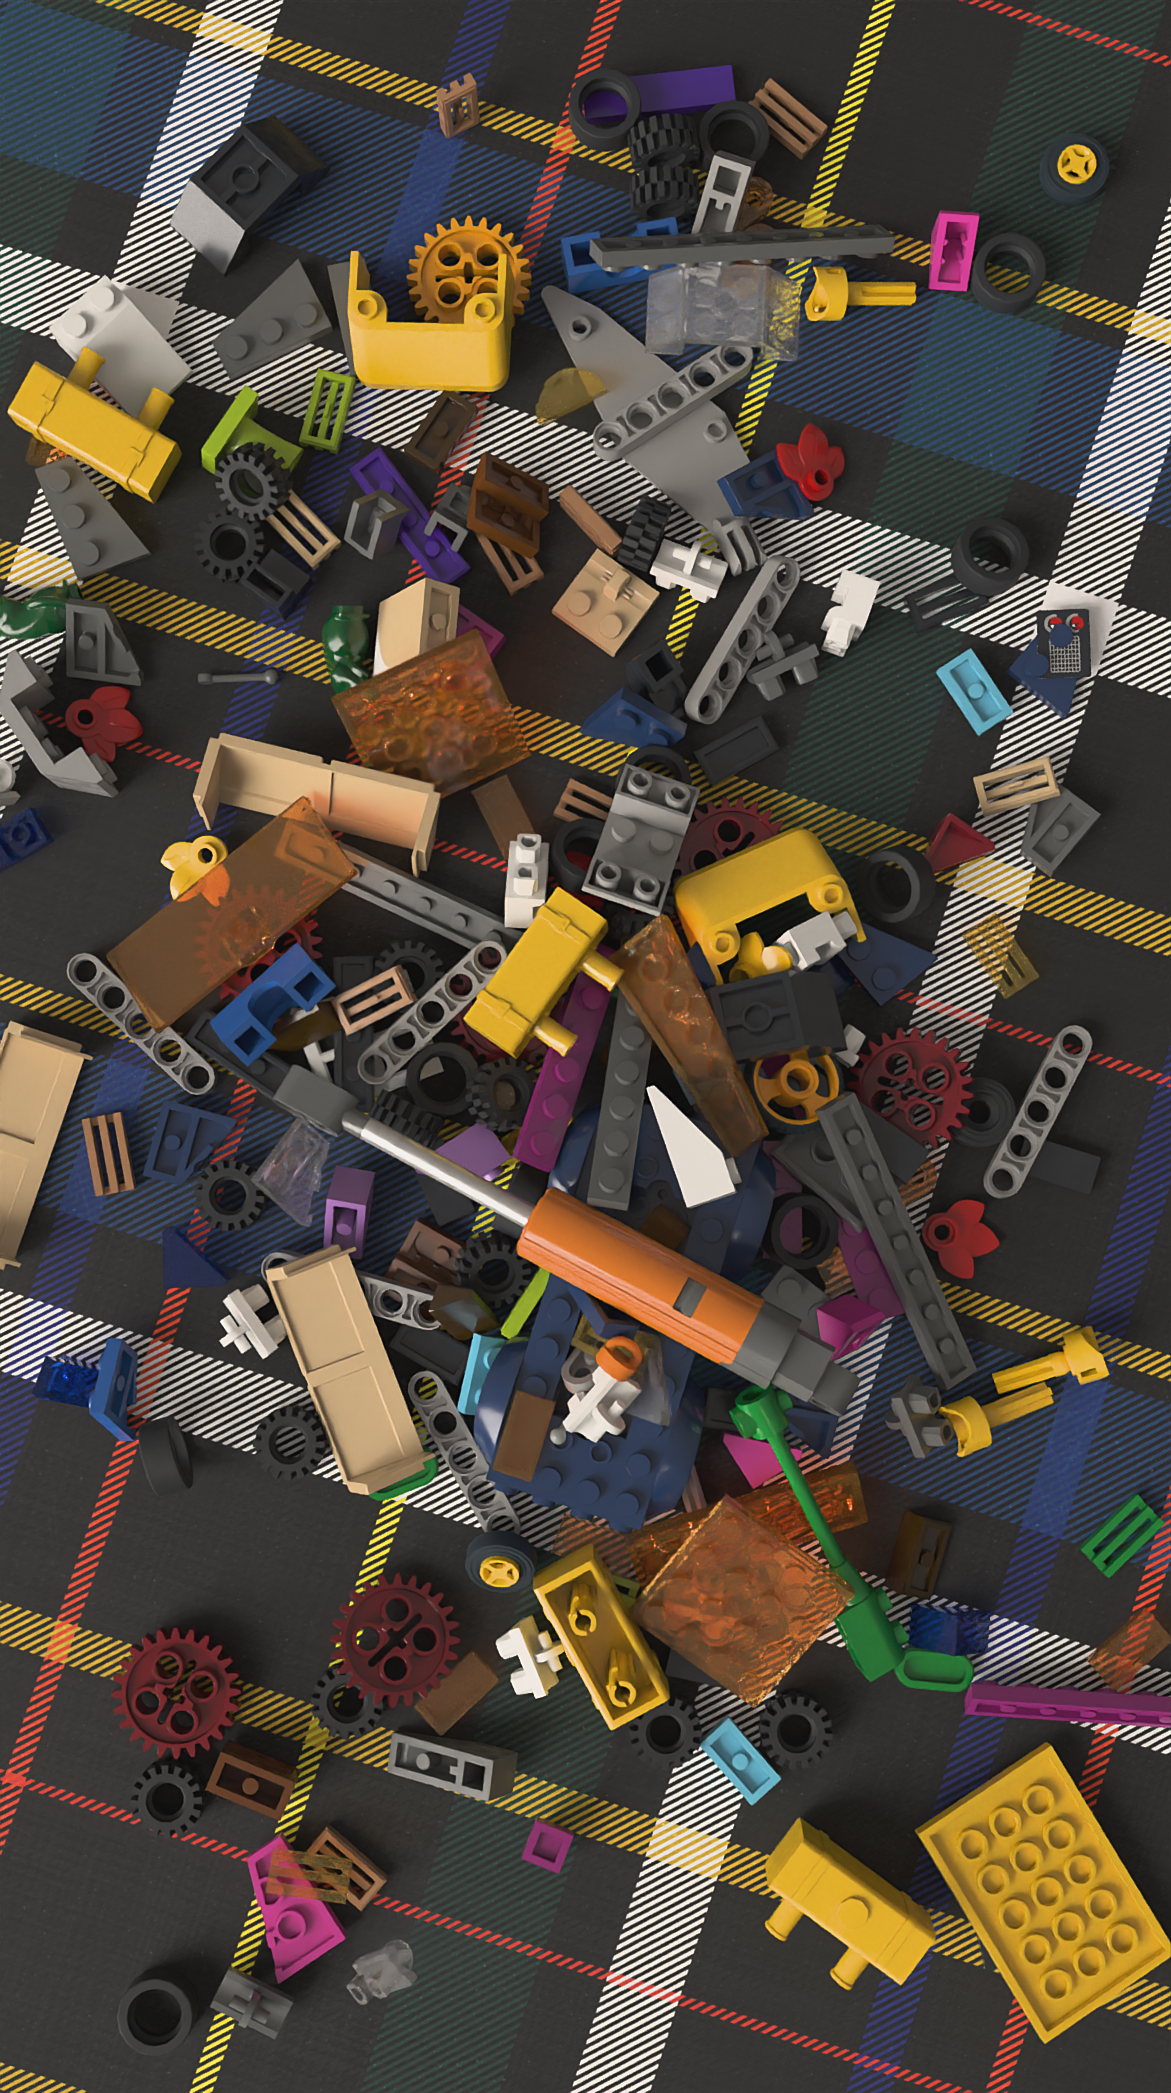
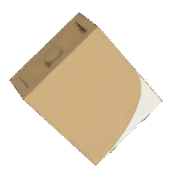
(415, 622)

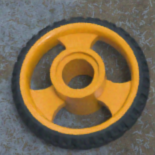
(778, 1089)

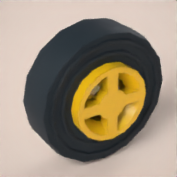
(1075, 154)
(501, 1561)

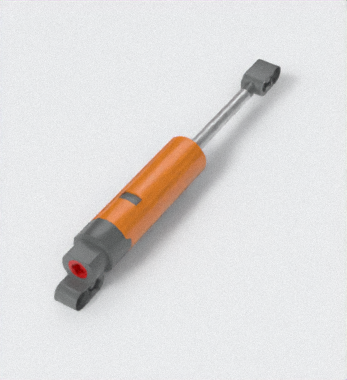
(613, 1262)

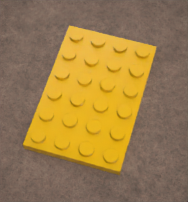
(1045, 1892)

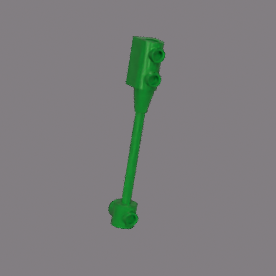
(863, 1622)

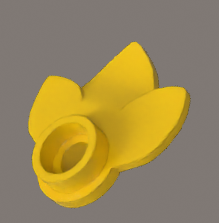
(188, 863)
(759, 960)

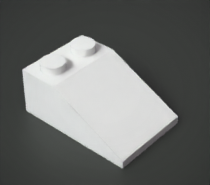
(129, 343)
(697, 1161)

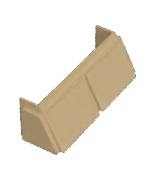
(343, 794)
(35, 1091)
(346, 1369)

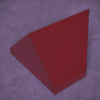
(955, 844)

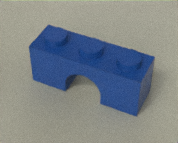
(585, 274)
(249, 1019)

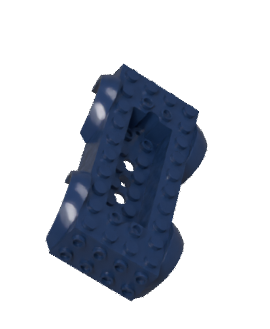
(647, 1463)

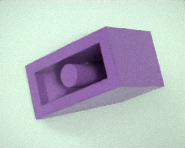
(476, 1151)
(348, 1209)

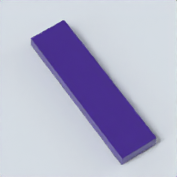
(666, 93)
(430, 552)

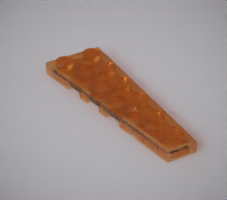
(681, 1022)

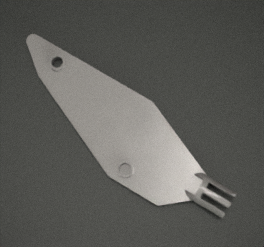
(682, 458)

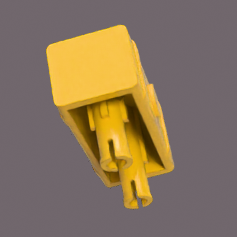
(96, 432)
(538, 973)
(601, 1636)
(847, 1902)

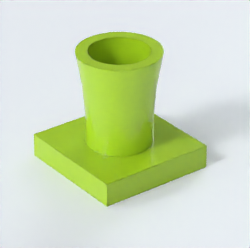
(239, 428)

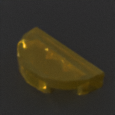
(567, 392)

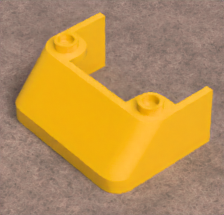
(431, 354)
(755, 881)

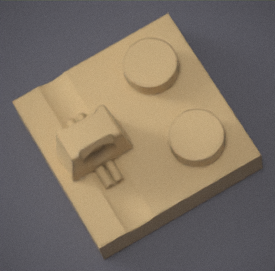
(605, 603)

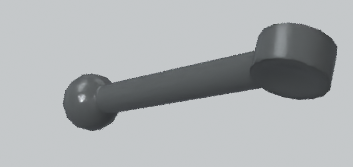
(270, 677)

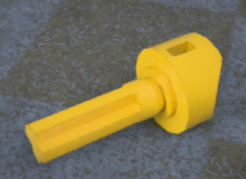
(834, 293)
(1079, 1357)
(974, 1422)

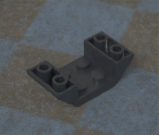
(242, 188)
(779, 1015)

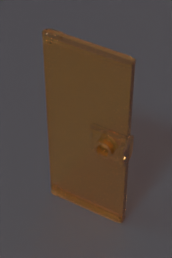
(231, 914)

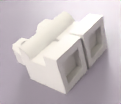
(847, 621)
(526, 880)
(817, 939)

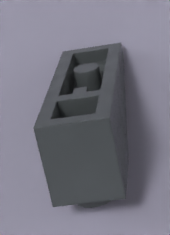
(454, 1764)

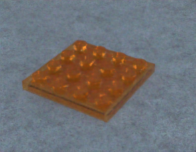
(435, 717)
(740, 1601)

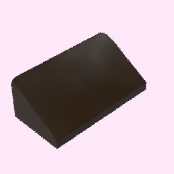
(305, 1028)
(462, 1312)
(917, 1555)

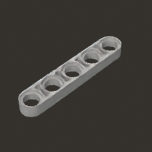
(664, 415)
(728, 649)
(124, 1016)
(414, 1021)
(1051, 1097)
(374, 1290)
(449, 1442)

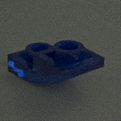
(22, 838)

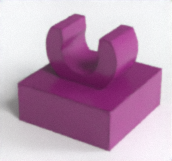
(547, 1845)

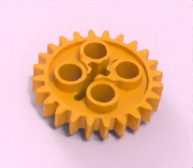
(469, 246)

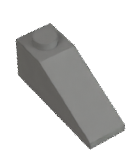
(723, 194)

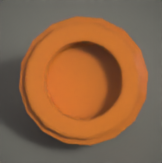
(616, 1362)

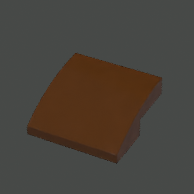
(507, 505)
(426, 1261)

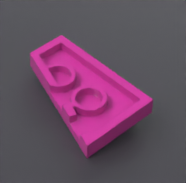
(295, 1926)

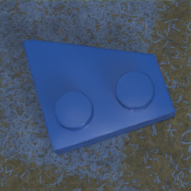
(115, 1388)

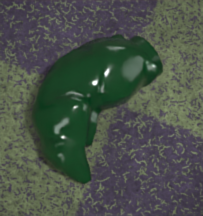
(40, 614)
(345, 645)

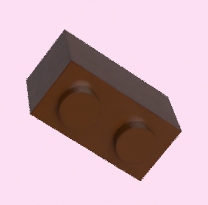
(253, 1780)

